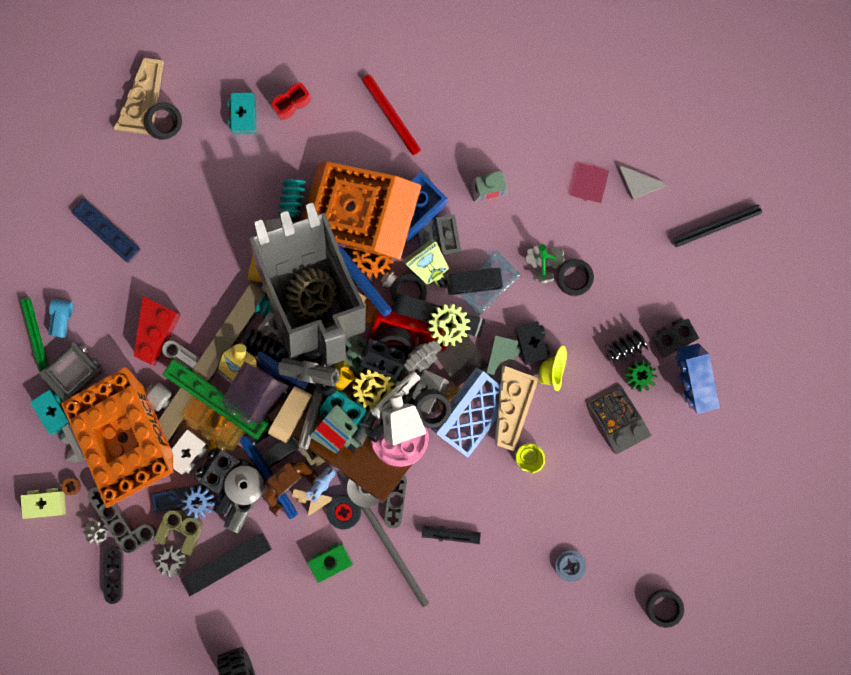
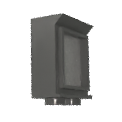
(71, 371)

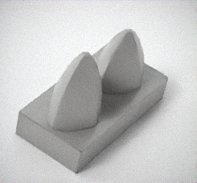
(68, 437)

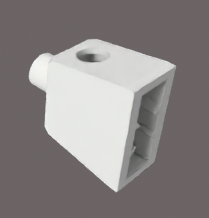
(401, 422)

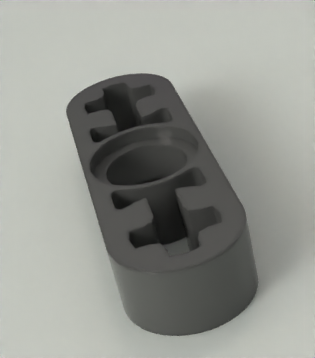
(401, 506)

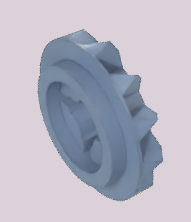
(579, 569)

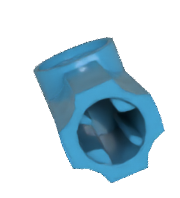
(60, 313)

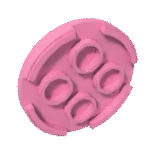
(401, 453)

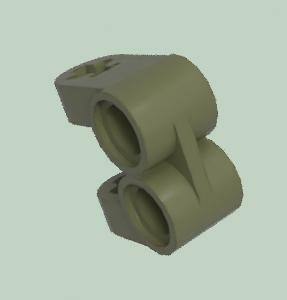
(182, 527)

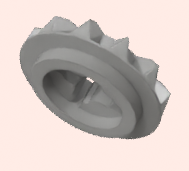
(175, 568)

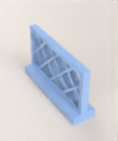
(458, 405)

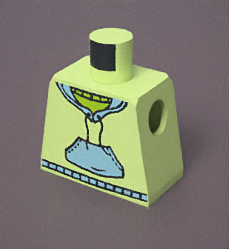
(428, 263)

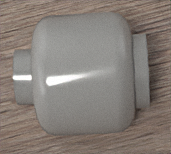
(158, 396)

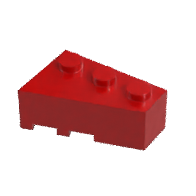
(154, 330)

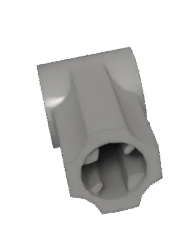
(182, 355)

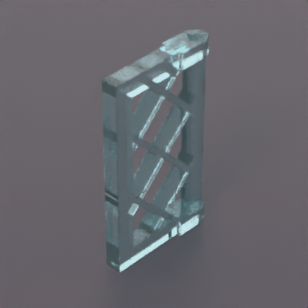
(491, 298)

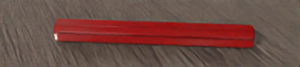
(391, 114)

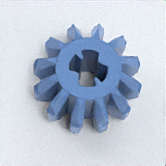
(193, 496)

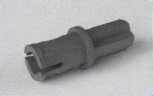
(364, 427)

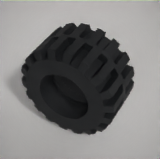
(235, 663)

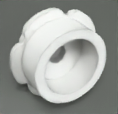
(388, 280)

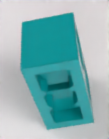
(346, 405)

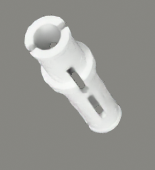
(411, 379)

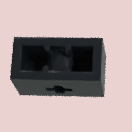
(524, 336)

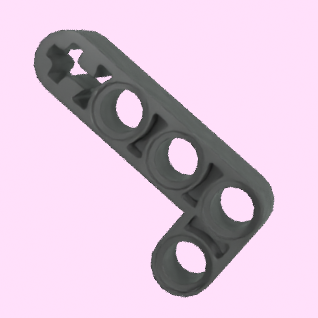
(118, 516)

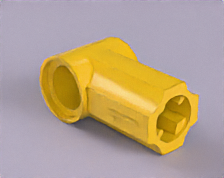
(346, 375)

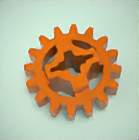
(374, 265)

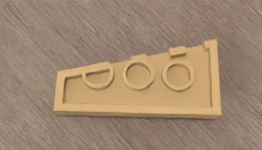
(514, 401)

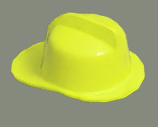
(552, 369)

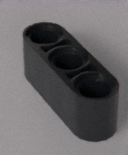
(474, 281)

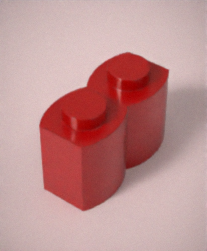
(287, 103)

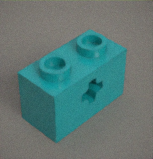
(247, 123)
(43, 408)

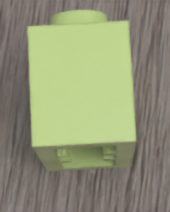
(31, 503)

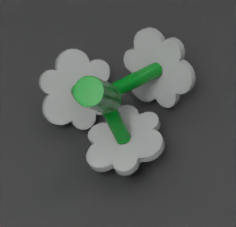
(537, 257)

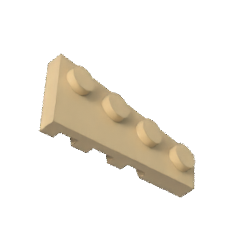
(141, 97)

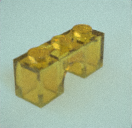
(200, 416)

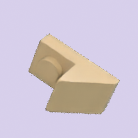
(314, 506)

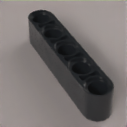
(421, 310)
(226, 564)

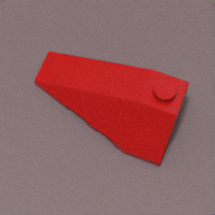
(415, 327)

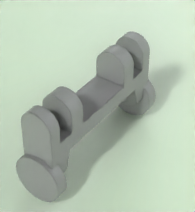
(267, 327)

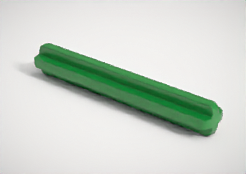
(34, 334)

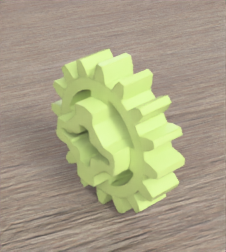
(447, 332)

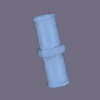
(320, 484)

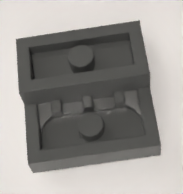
(443, 232)

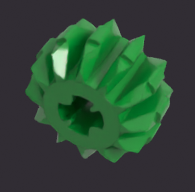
(643, 382)

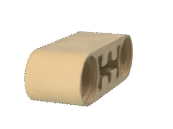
(290, 414)

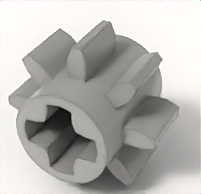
(95, 531)

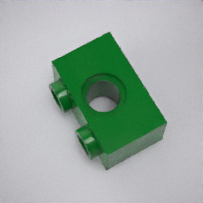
(321, 570)

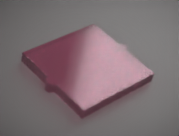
(589, 183)

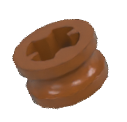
(65, 488)

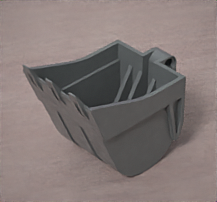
(296, 248)

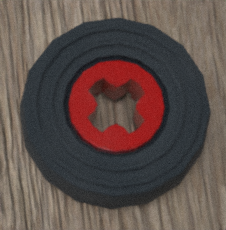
(339, 521)

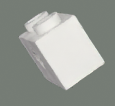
(198, 449)

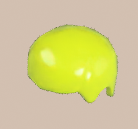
(530, 457)

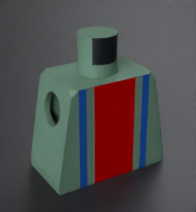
(489, 186)
(336, 431)

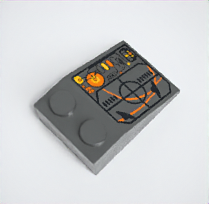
(619, 420)

